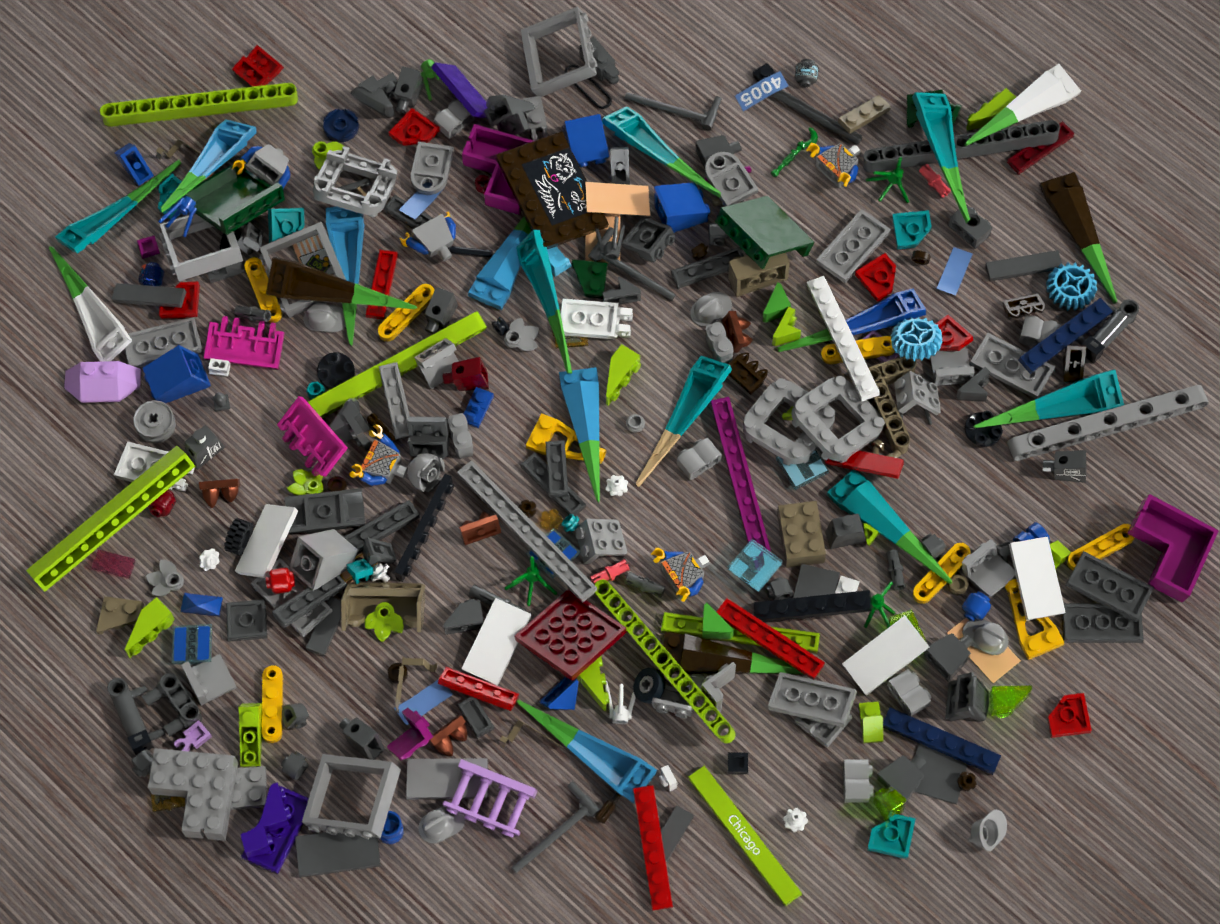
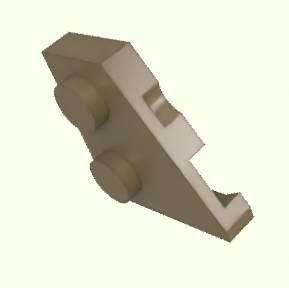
(118, 613)

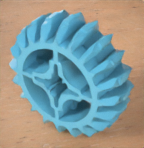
(1069, 292)
(916, 338)

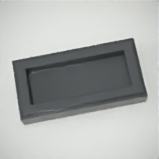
(475, 716)

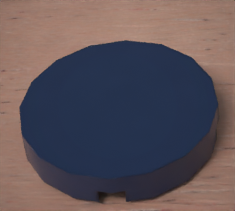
(340, 125)

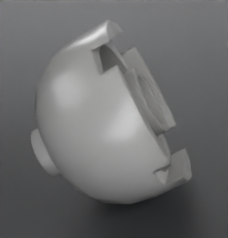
(425, 471)

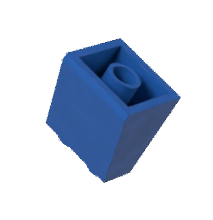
(587, 139)
(680, 205)
(176, 375)

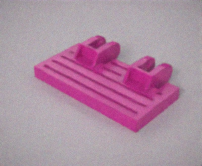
(243, 346)
(311, 437)

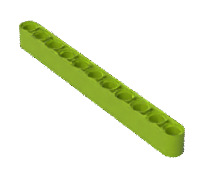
(191, 107)
(371, 378)
(669, 666)

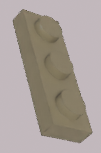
(864, 114)

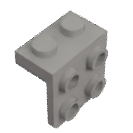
(914, 390)
(600, 538)
(987, 569)
(672, 702)

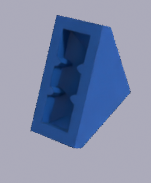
(201, 604)
(562, 695)

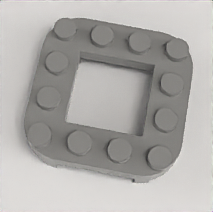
(340, 160)
(757, 431)
(832, 447)

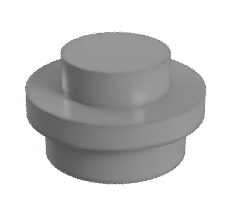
(635, 423)

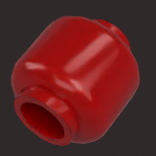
(280, 580)

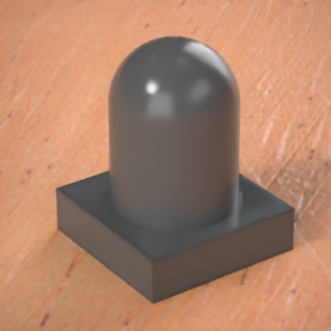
(221, 402)

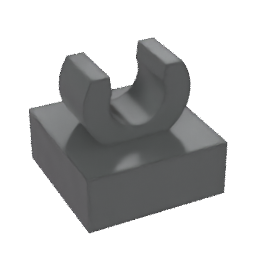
(1004, 550)

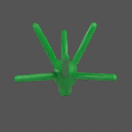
(893, 177)
(531, 576)
(878, 605)

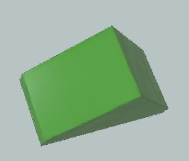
(776, 305)
(714, 625)

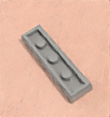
(395, 399)

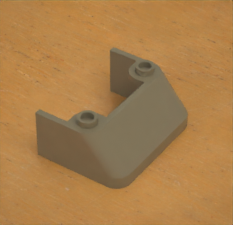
(363, 598)

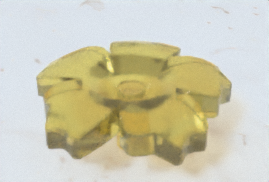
(551, 519)

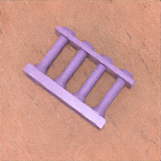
(505, 786)

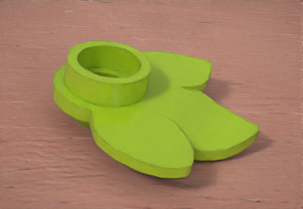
(320, 157)
(305, 483)
(384, 624)

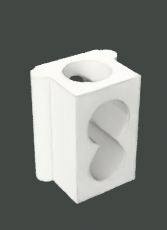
(219, 363)

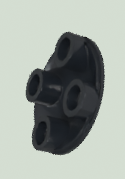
(335, 369)
(982, 436)

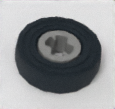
(641, 685)

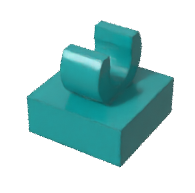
(360, 569)

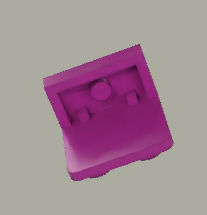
(413, 738)

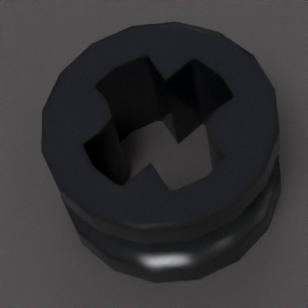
(500, 326)

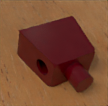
(468, 375)

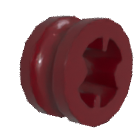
(482, 178)

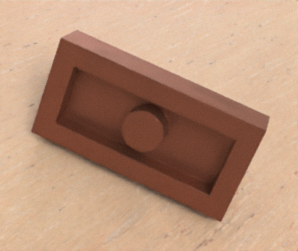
(733, 327)
(210, 490)
(481, 529)
(442, 741)

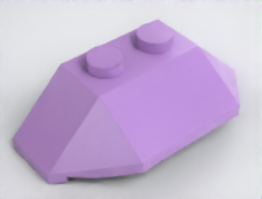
(102, 381)

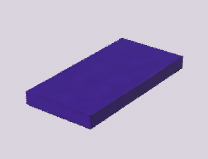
(461, 89)
(284, 837)

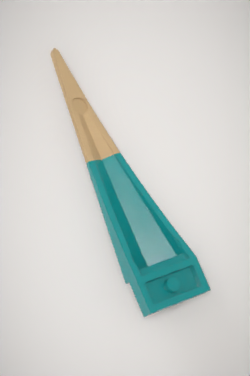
(700, 388)

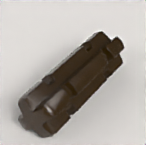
(373, 420)

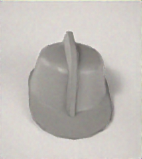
(710, 308)
(324, 318)
(986, 636)
(440, 825)
(989, 830)

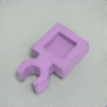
(194, 735)

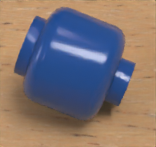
(976, 606)

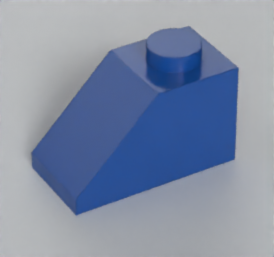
(134, 163)

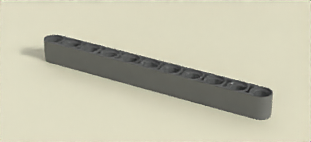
(1008, 139)

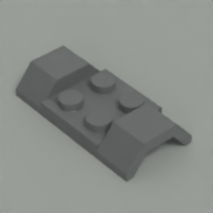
(327, 511)

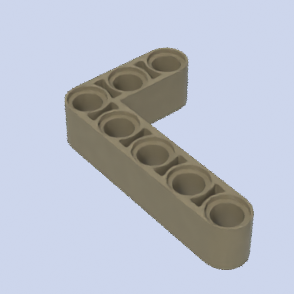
(886, 401)

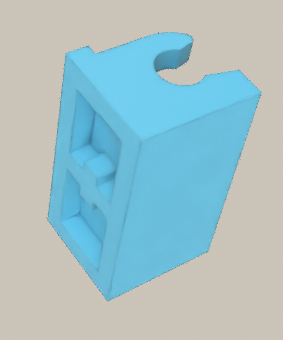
(558, 261)

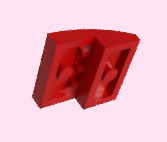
(258, 67)

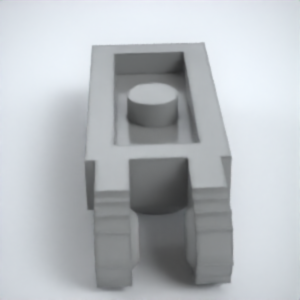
(536, 118)

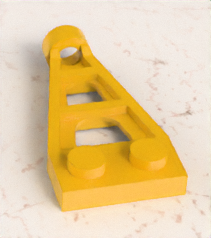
(544, 431)
(1040, 642)

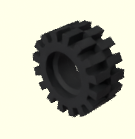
(238, 536)

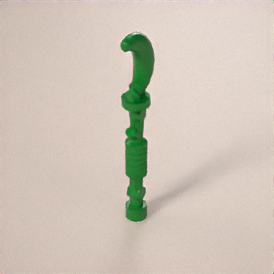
(801, 146)

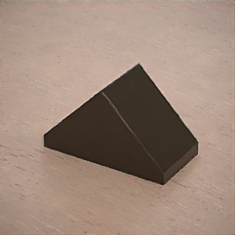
(1074, 363)

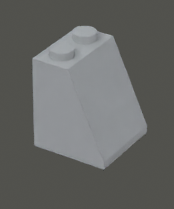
(321, 557)

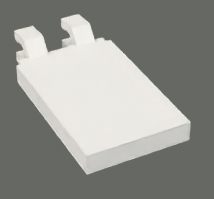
(595, 319)
(138, 459)

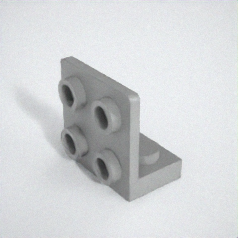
(437, 361)
(951, 367)
(209, 679)
(712, 684)

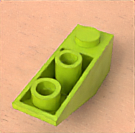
(990, 110)
(622, 366)
(149, 624)
(593, 682)
(250, 734)

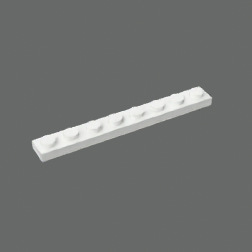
(843, 338)

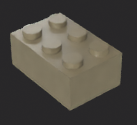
(747, 276)
(801, 534)

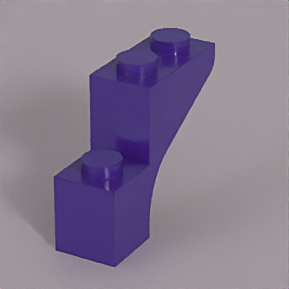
(274, 817)

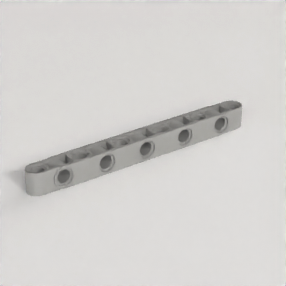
(1094, 427)

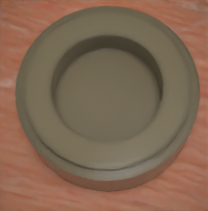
(959, 585)

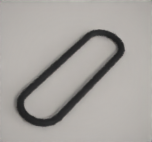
(602, 107)

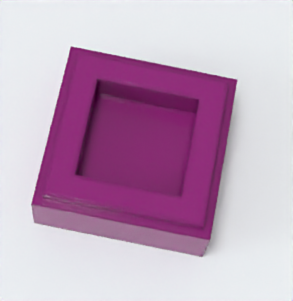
(148, 246)

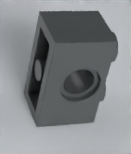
(974, 234)

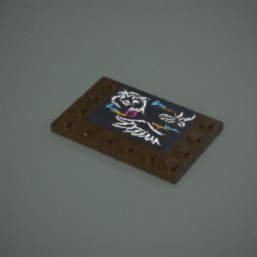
(550, 189)

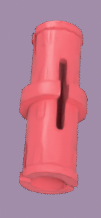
(934, 180)
(611, 572)

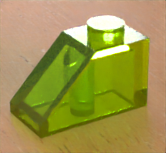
(1007, 699)
(889, 802)

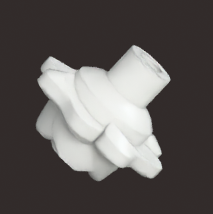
(616, 485)
(209, 559)
(380, 572)
(795, 820)

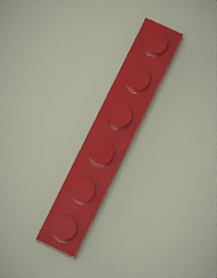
(770, 639)
(653, 848)

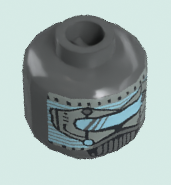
(806, 72)

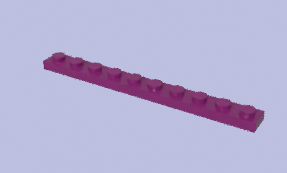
(739, 471)

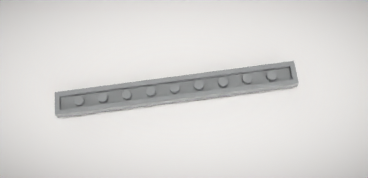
(527, 531)

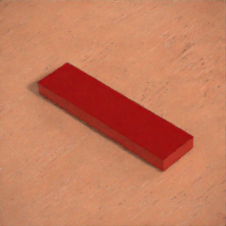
(382, 281)
(871, 463)
(478, 688)

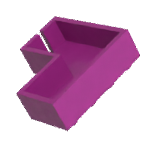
(481, 153)
(1182, 544)

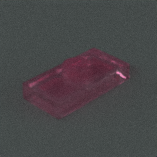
(113, 564)

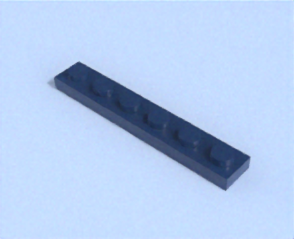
(1065, 335)
(941, 741)

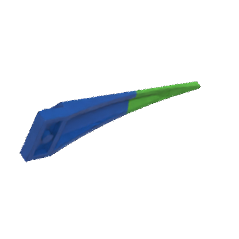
(881, 315)

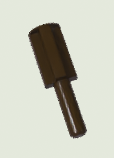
(607, 809)

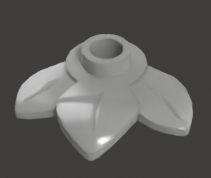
(524, 334)
(162, 579)

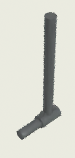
(707, 120)
(596, 256)
(587, 808)

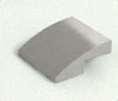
(821, 731)

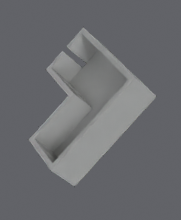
(206, 783)

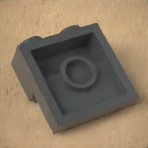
(649, 239)

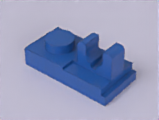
(478, 406)

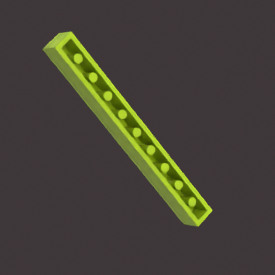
(110, 518)

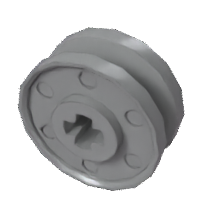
(158, 412)

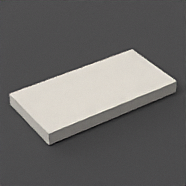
(266, 541)
(1037, 578)
(495, 642)
(885, 655)

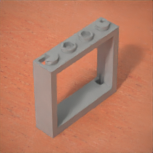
(547, 27)
(201, 264)
(301, 305)
(381, 806)

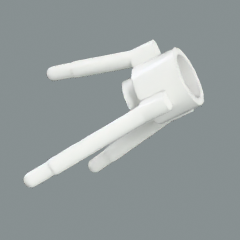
(620, 714)

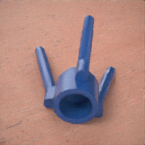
(183, 206)

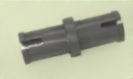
(252, 313)
(895, 569)
(645, 584)

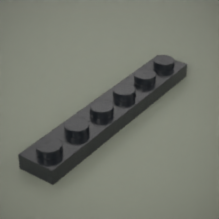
(421, 534)
(813, 606)

